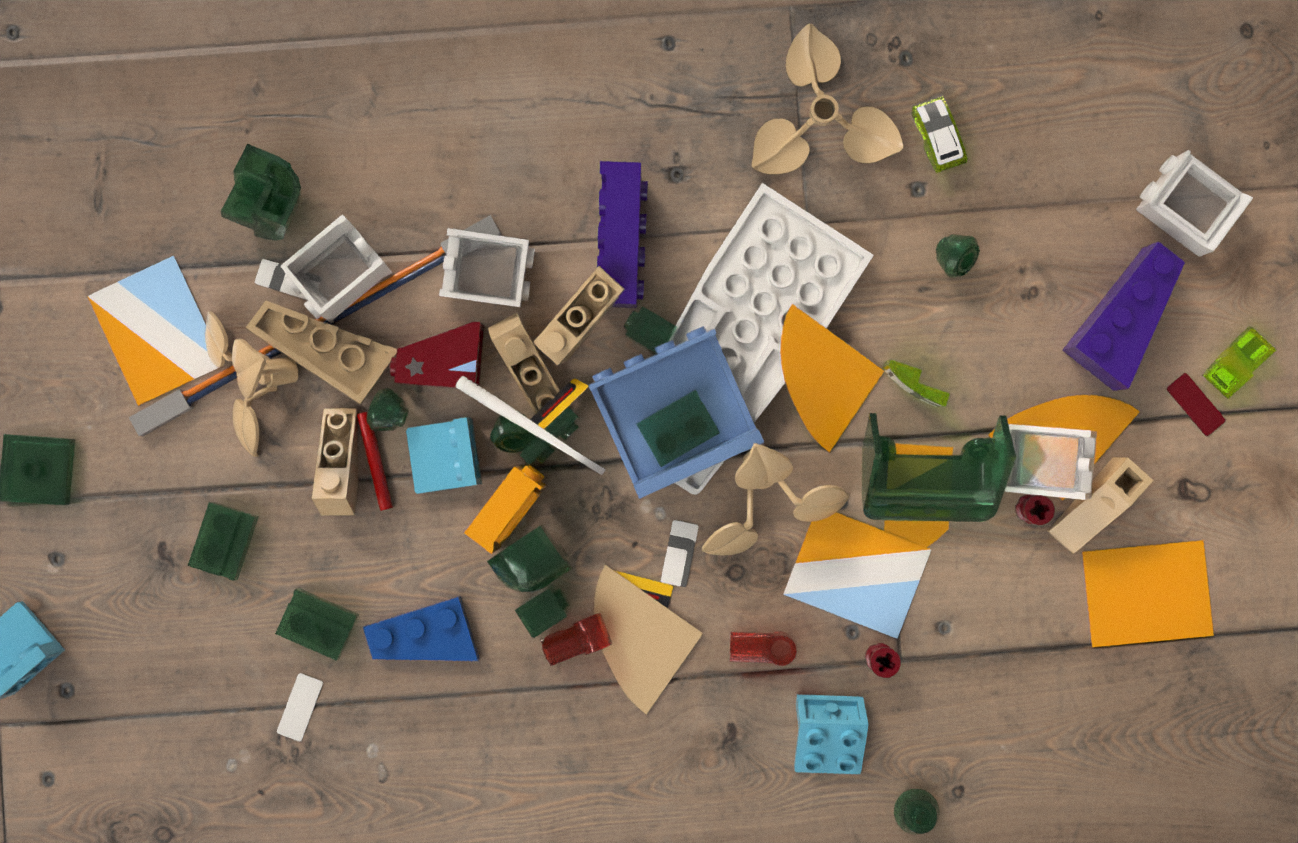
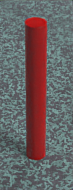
(375, 463)

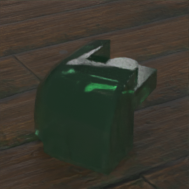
(263, 194)
(530, 562)

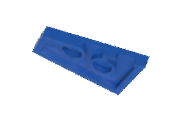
(424, 634)

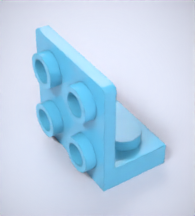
(443, 455)
(24, 648)
(830, 734)

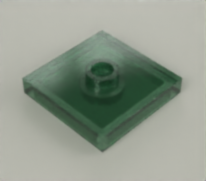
(36, 469)

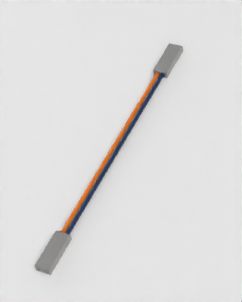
(178, 403)

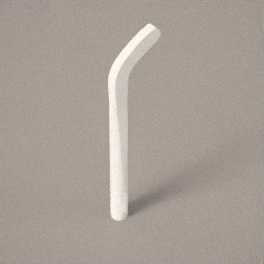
(511, 414)

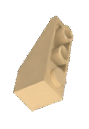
(579, 317)
(524, 361)
(337, 463)
(1112, 493)

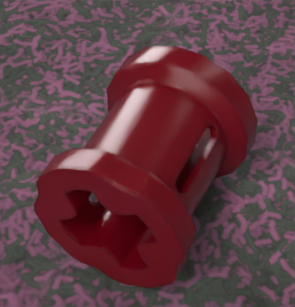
(1042, 516)
(883, 650)

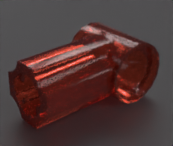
(584, 637)
(757, 647)

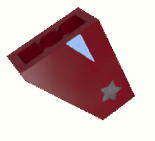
(441, 358)

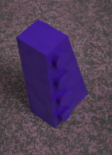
(621, 227)
(1124, 321)

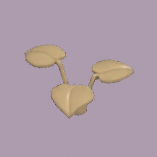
(778, 144)
(251, 369)
(759, 471)

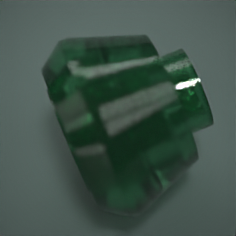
(957, 254)
(386, 411)
(510, 436)
(909, 811)

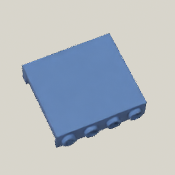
(660, 380)

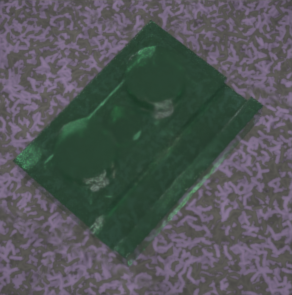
(562, 427)
(677, 428)
(223, 541)
(317, 624)

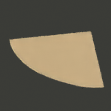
(645, 638)

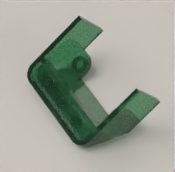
(935, 486)

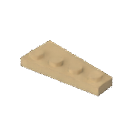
(332, 354)

